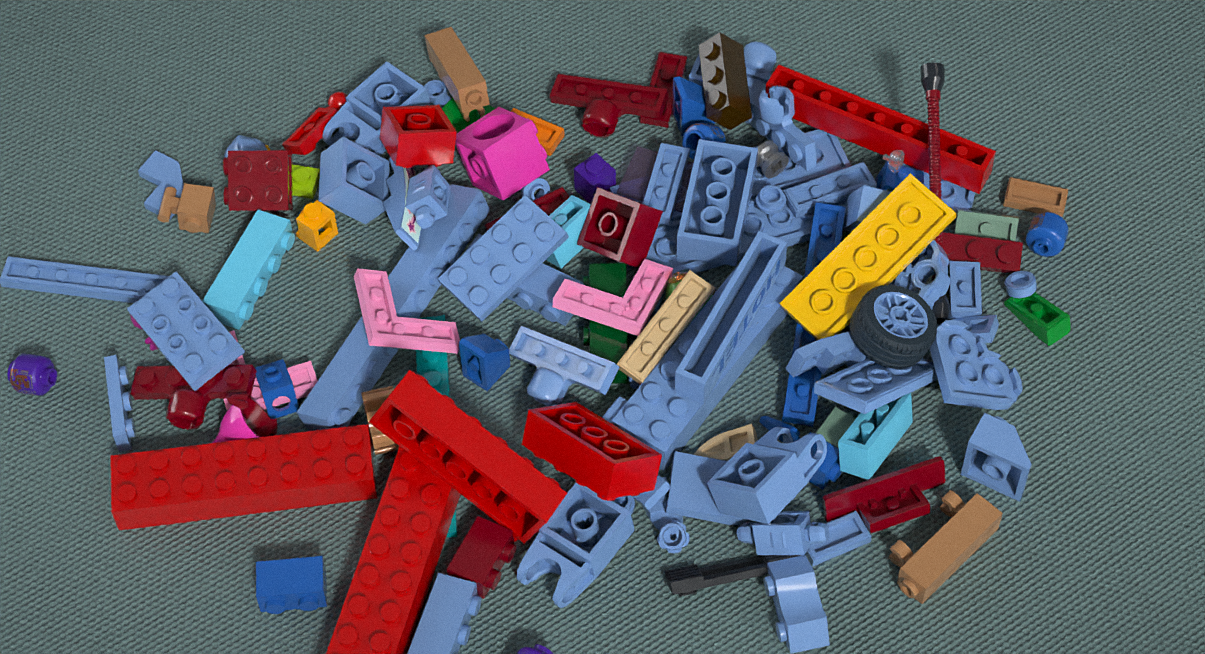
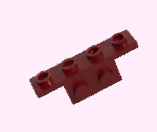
(888, 498)

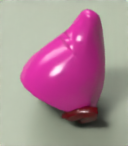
(245, 420)

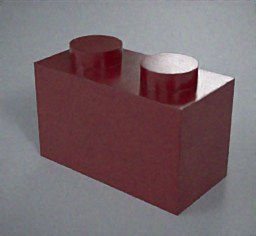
(483, 555)

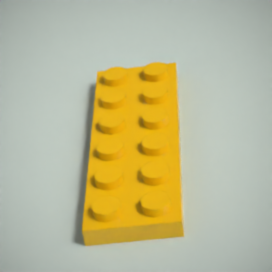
(868, 258)

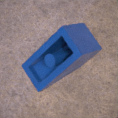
(688, 104)
(483, 359)

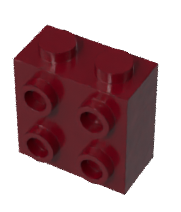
(258, 180)

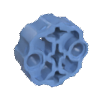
(929, 262)

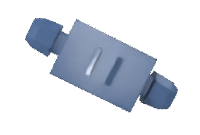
(428, 196)
(785, 535)

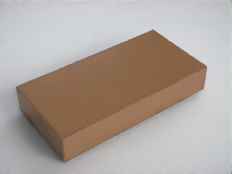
(1035, 197)

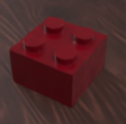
(619, 227)

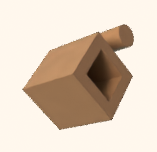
(193, 209)

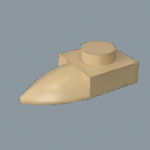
(728, 443)

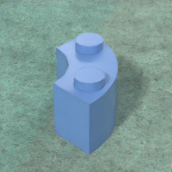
(797, 604)

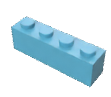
(249, 268)

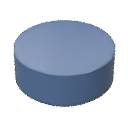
(1020, 284)

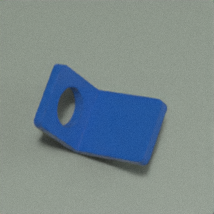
(892, 180)
(276, 382)

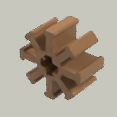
(372, 401)

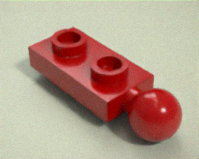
(311, 131)

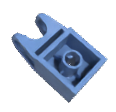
(362, 113)
(766, 475)
(576, 543)

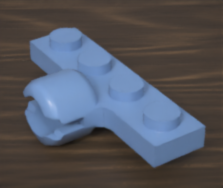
(759, 65)
(773, 120)
(559, 366)

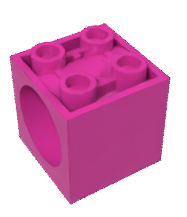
(501, 153)

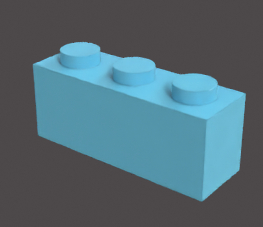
(873, 437)

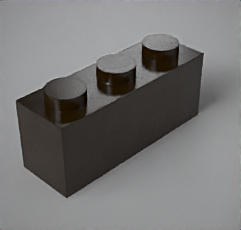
(725, 81)

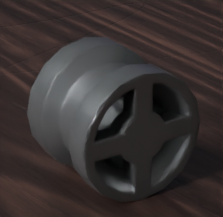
(770, 159)

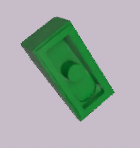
(1040, 317)

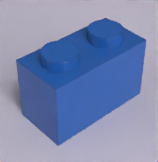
(291, 584)

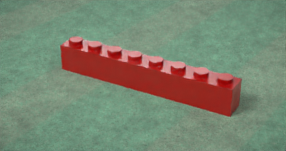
(883, 129)

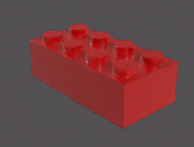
(591, 450)

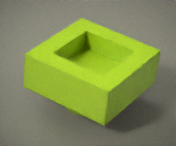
(305, 181)

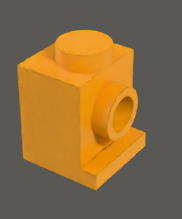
(312, 219)

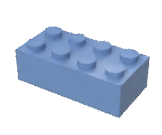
(717, 202)

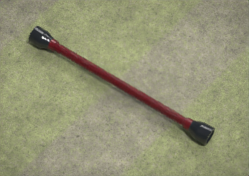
(932, 81)

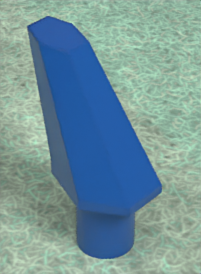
(770, 423)

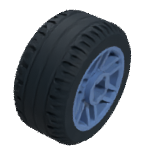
(893, 326)

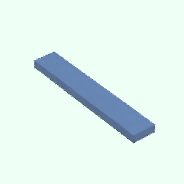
(77, 280)

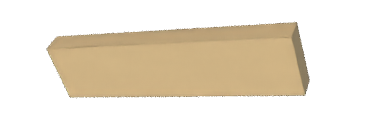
(665, 327)

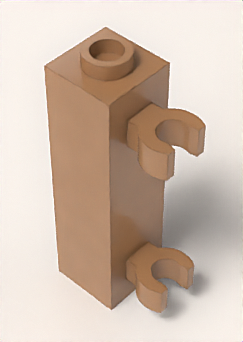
(457, 71)
(948, 549)

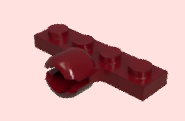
(607, 101)
(186, 406)

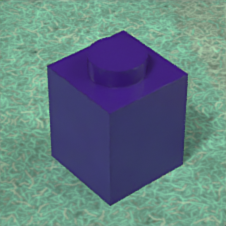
(592, 174)

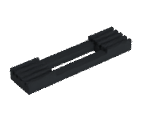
(691, 578)

